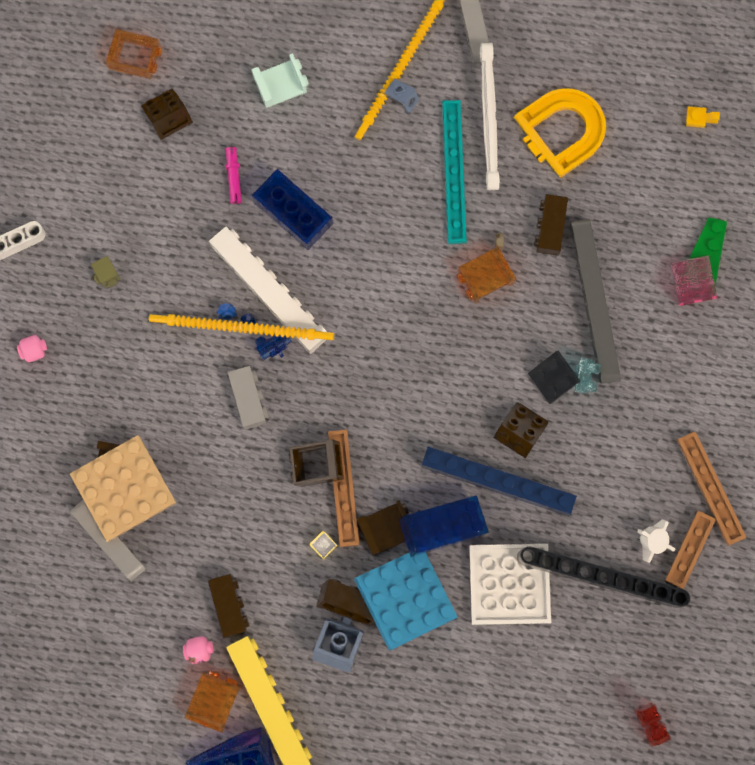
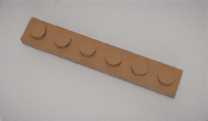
(711, 488)
(345, 495)

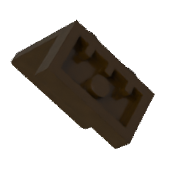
(167, 113)

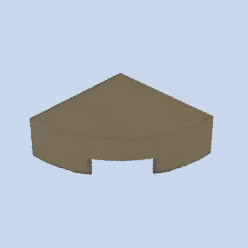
(499, 240)

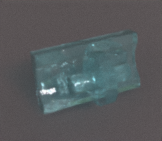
(584, 373)

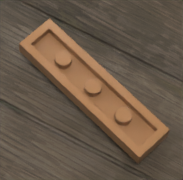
(690, 550)

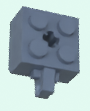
(335, 633)

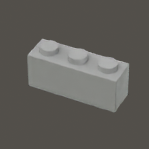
(248, 397)

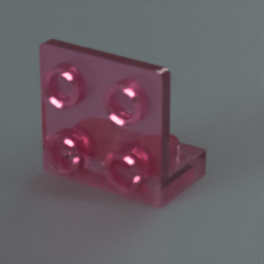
(694, 280)

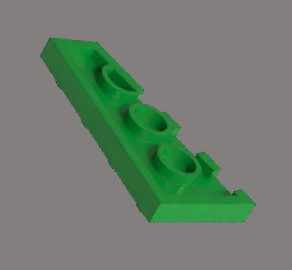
(711, 243)

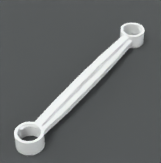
(489, 119)

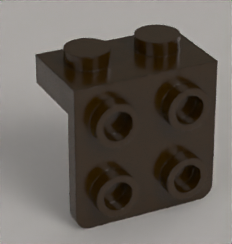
(521, 429)

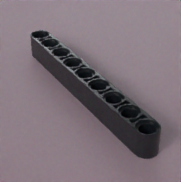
(612, 577)

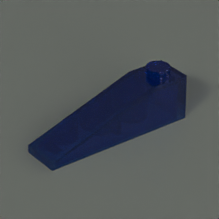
(246, 748)

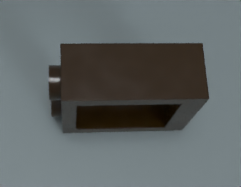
(334, 463)

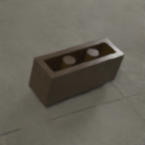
(551, 224)
(344, 601)
(228, 605)

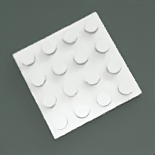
(505, 589)

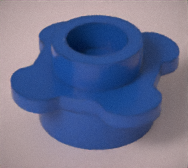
(226, 311)

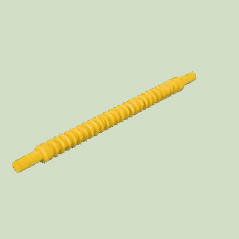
(368, 119)
(310, 334)

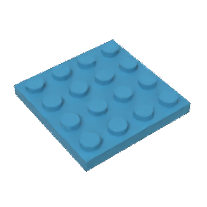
(405, 599)

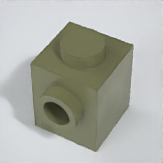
(105, 272)

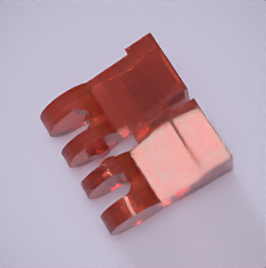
(656, 732)

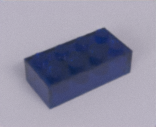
(292, 209)
(443, 526)

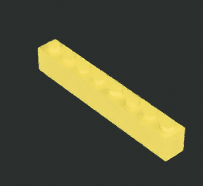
(268, 702)

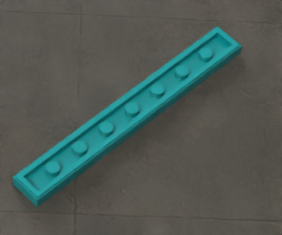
(454, 172)

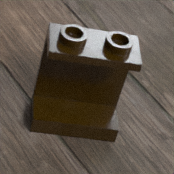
(383, 528)

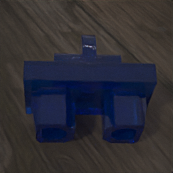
(272, 346)

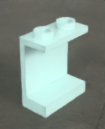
(280, 82)

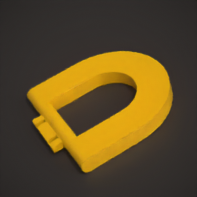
(548, 105)

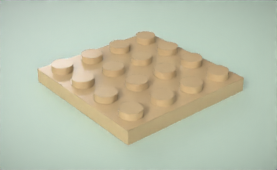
(123, 488)

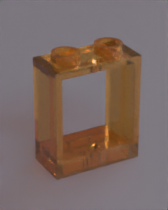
(116, 48)

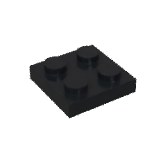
(554, 377)

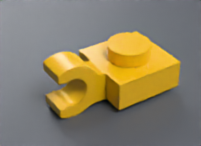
(698, 117)

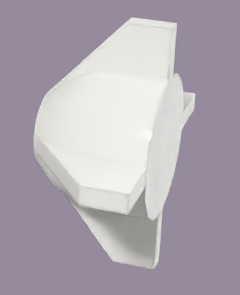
(654, 540)

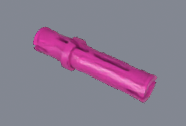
(233, 175)

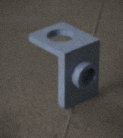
(402, 93)

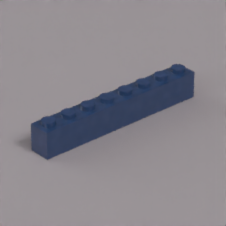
(498, 481)

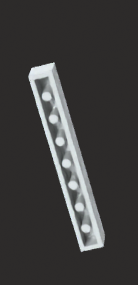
(264, 285)

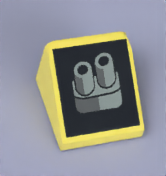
(323, 544)

